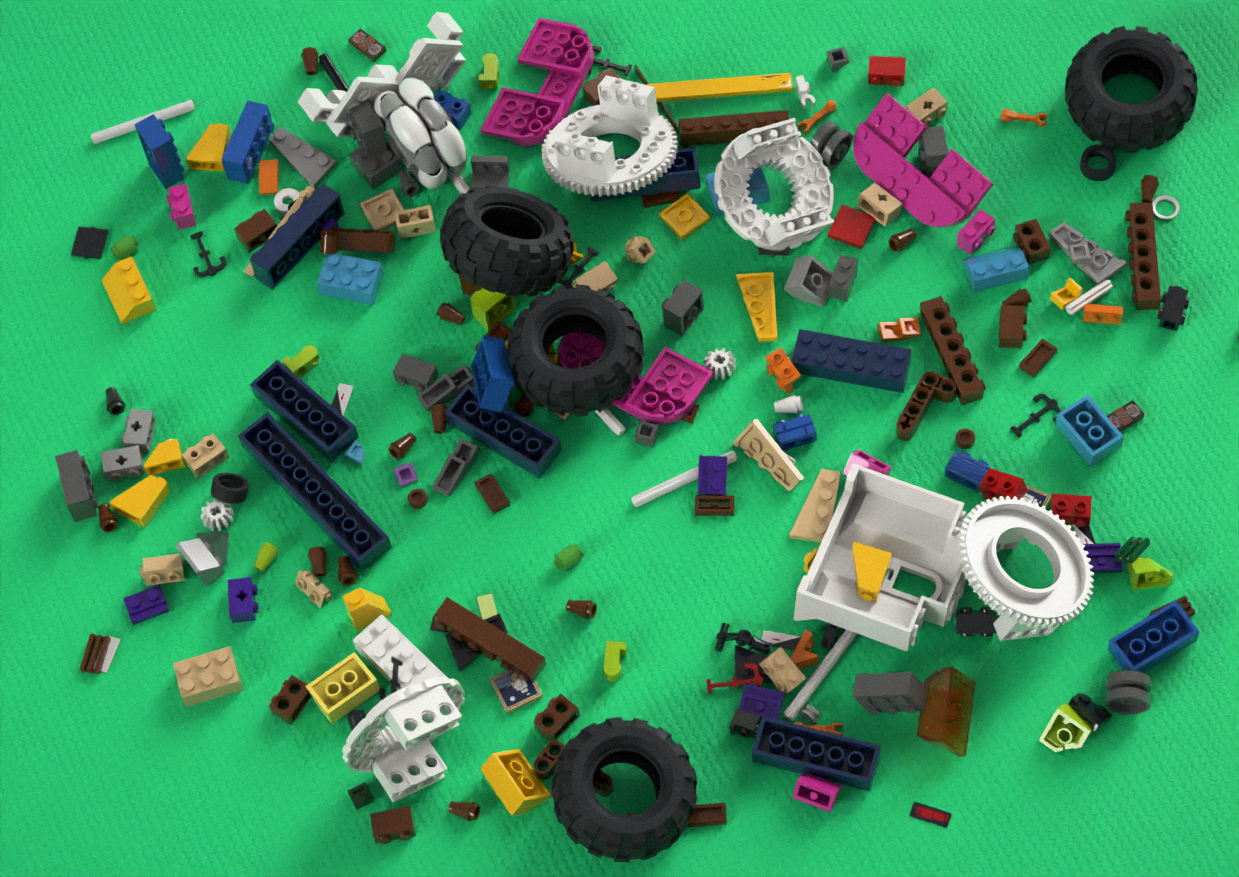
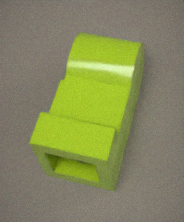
(490, 78)
(303, 361)
(612, 660)

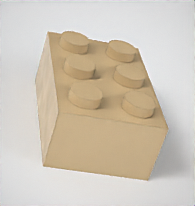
(207, 676)

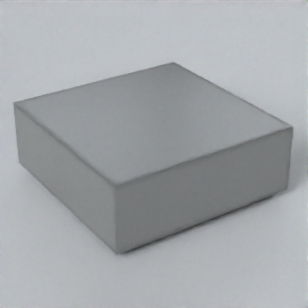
(1079, 253)

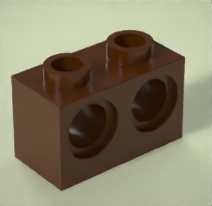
(1035, 240)
(286, 697)
(560, 721)

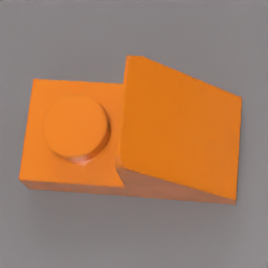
(802, 656)

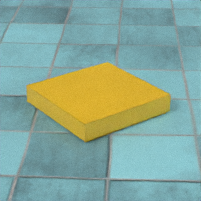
(684, 216)

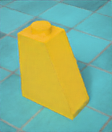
(210, 149)
(141, 500)
(870, 570)
(365, 607)

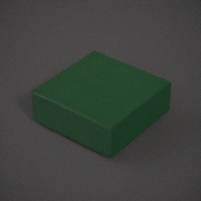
(360, 795)

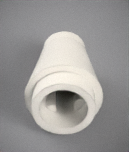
(789, 405)

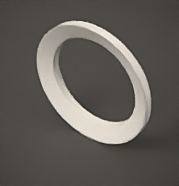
(1166, 197)

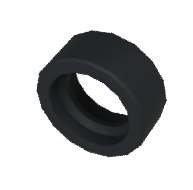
(1098, 150)
(229, 488)

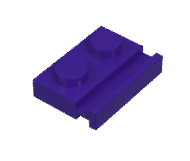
(712, 475)
(1103, 557)
(146, 604)
(761, 701)

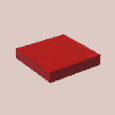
(851, 226)

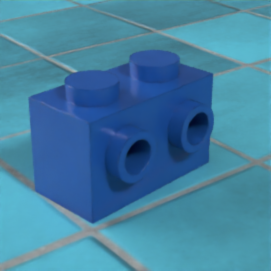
(457, 108)

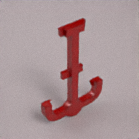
(757, 680)

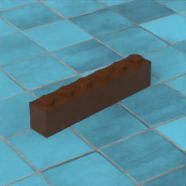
(724, 127)
(490, 640)

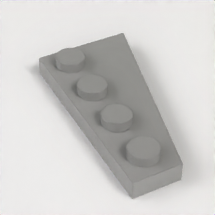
(306, 159)
(1102, 264)

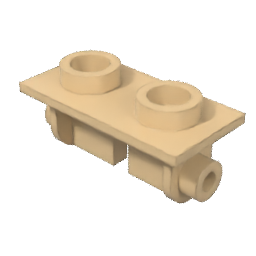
(307, 583)

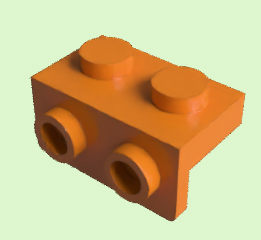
(1102, 314)
(783, 369)

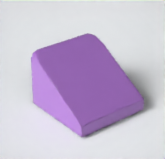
(405, 474)

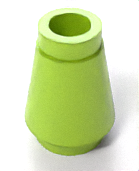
(265, 556)

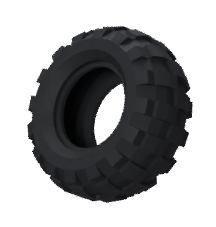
(1123, 123)
(506, 241)
(581, 388)
(614, 834)

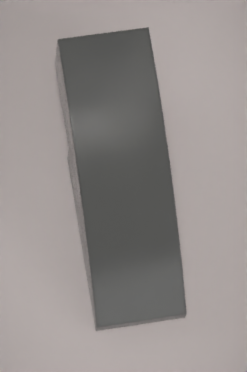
(446, 387)
(456, 467)

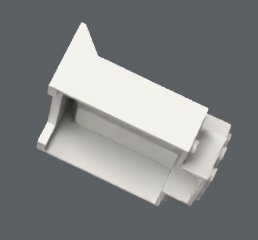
(899, 519)

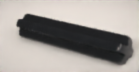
(333, 72)

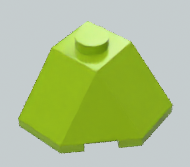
(1148, 574)
(1065, 730)

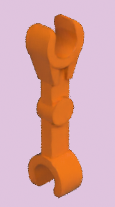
(1008, 115)
(809, 123)
(829, 728)

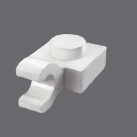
(803, 89)

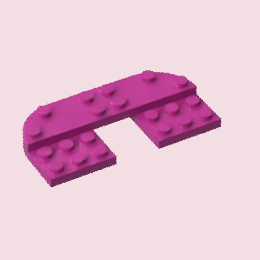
(529, 116)
(881, 152)
(657, 398)

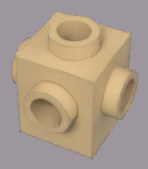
(639, 249)

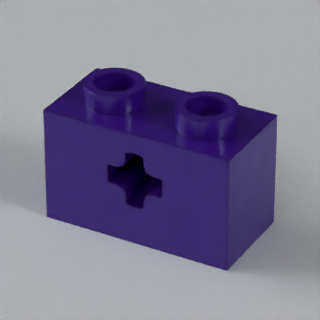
(237, 591)

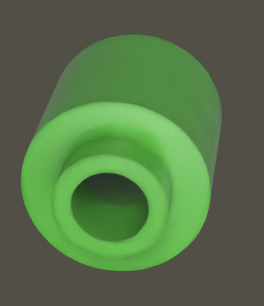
(124, 247)
(568, 557)

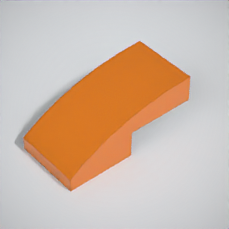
(268, 177)
(895, 331)

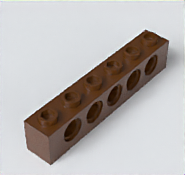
(1150, 298)
(965, 391)

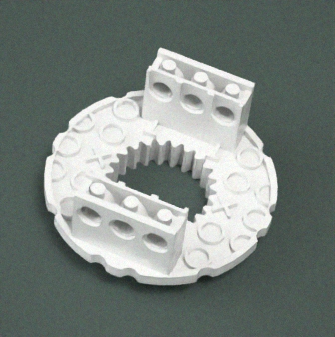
(800, 162)
(415, 720)

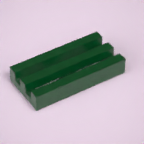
(1133, 549)

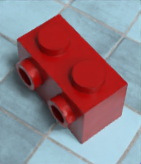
(886, 70)
(1002, 484)
(1072, 508)

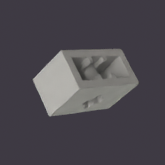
(139, 429)
(114, 460)

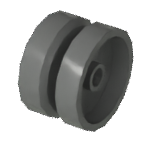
(832, 143)
(1128, 692)

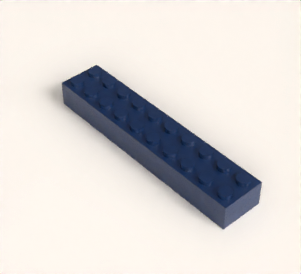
(315, 491)

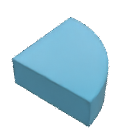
(355, 453)

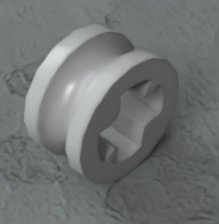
(810, 714)

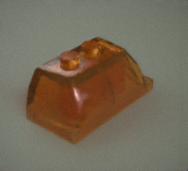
(947, 710)

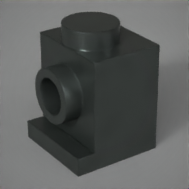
(745, 724)

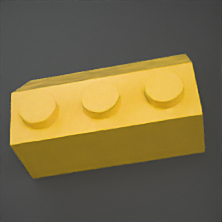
(127, 291)
(514, 781)

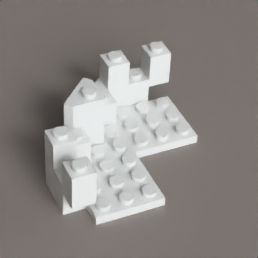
(429, 60)

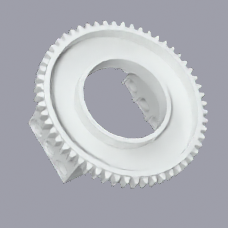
(589, 164)
(1024, 610)

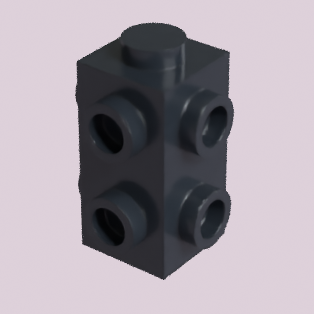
(1171, 314)
(976, 621)

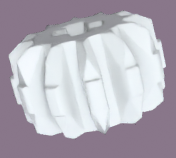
(725, 358)
(217, 515)

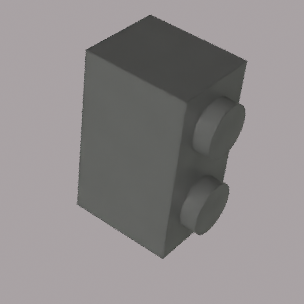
(843, 278)
(415, 373)

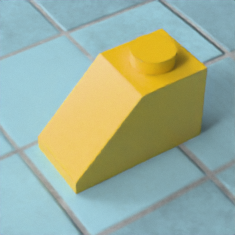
(164, 458)

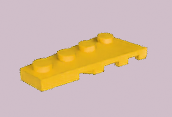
(760, 302)

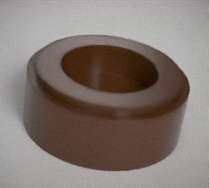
(965, 438)
(417, 498)

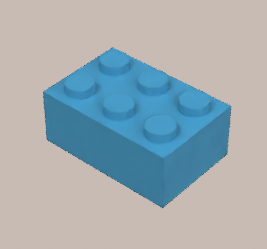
(757, 186)
(350, 278)
(1089, 430)

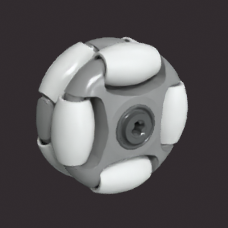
(421, 133)

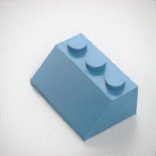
(996, 268)

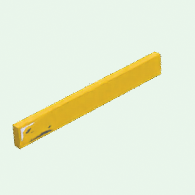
(723, 87)

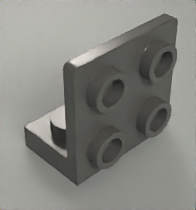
(490, 171)

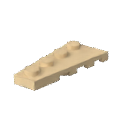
(765, 450)
(818, 508)

